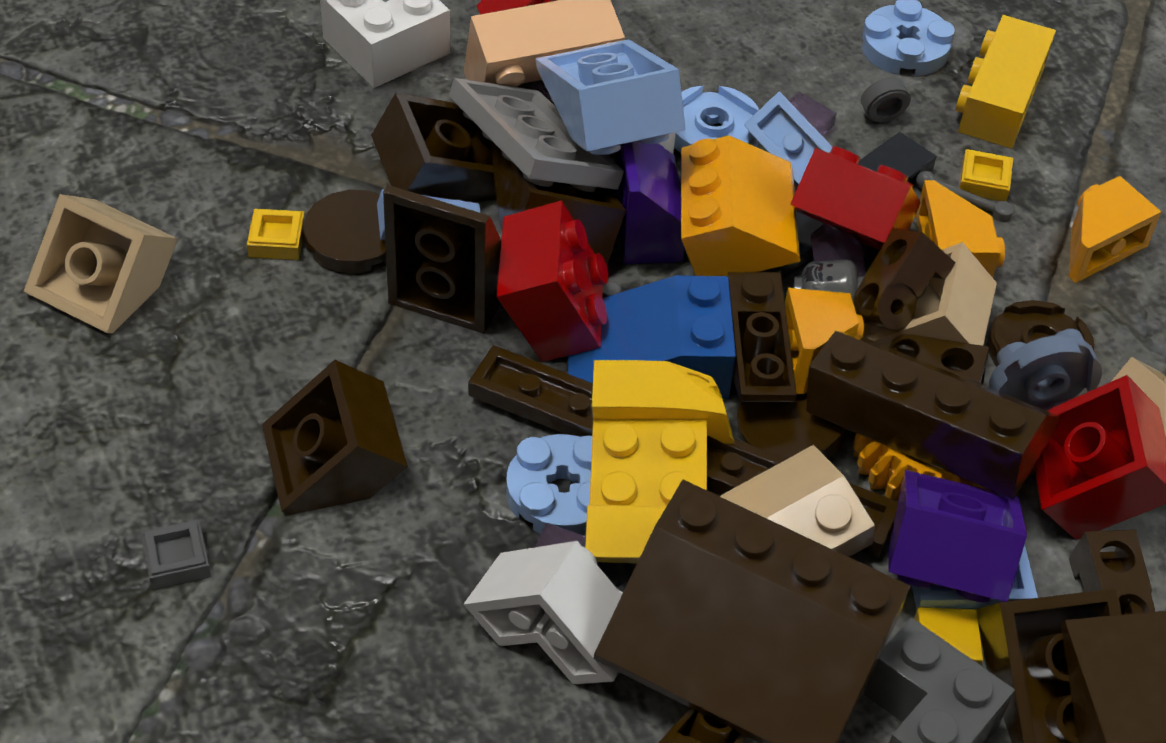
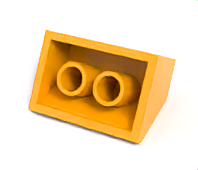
(736, 208)

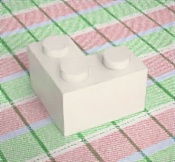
(386, 37)
(551, 599)

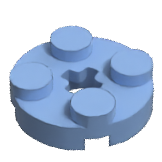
(924, 40)
(705, 109)
(537, 465)

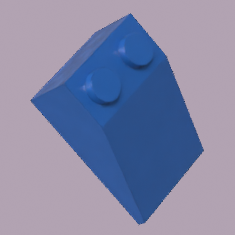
(670, 321)

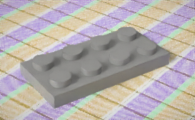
(533, 136)

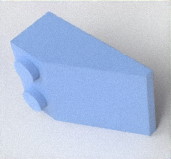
(614, 95)

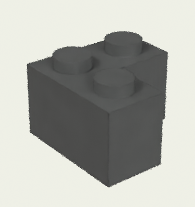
(936, 690)

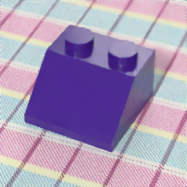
(652, 204)
(956, 538)

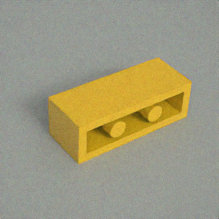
(1004, 80)

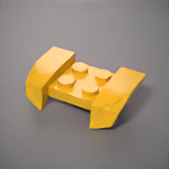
(645, 440)

